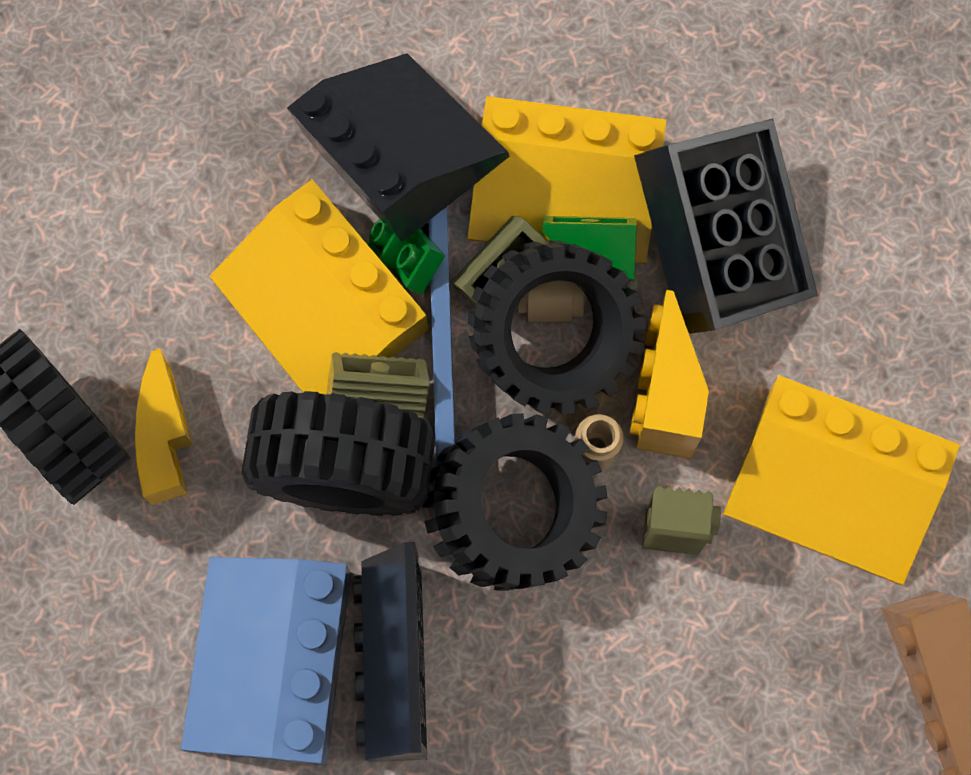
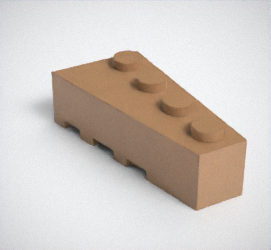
(936, 653)

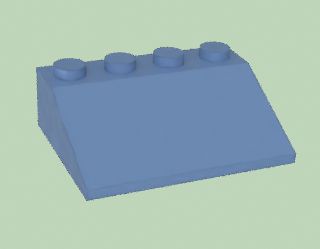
(267, 659)

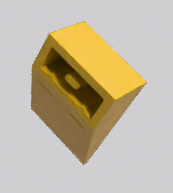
(676, 393)

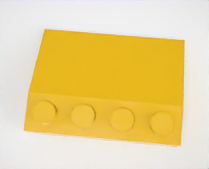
(563, 166)
(316, 290)
(841, 479)

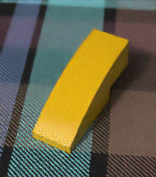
(160, 432)

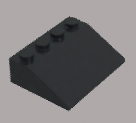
(397, 140)
(726, 226)
(391, 656)

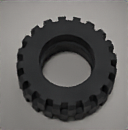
(339, 453)

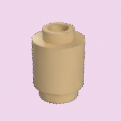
(553, 302)
(605, 432)

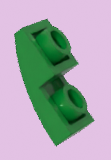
(413, 259)

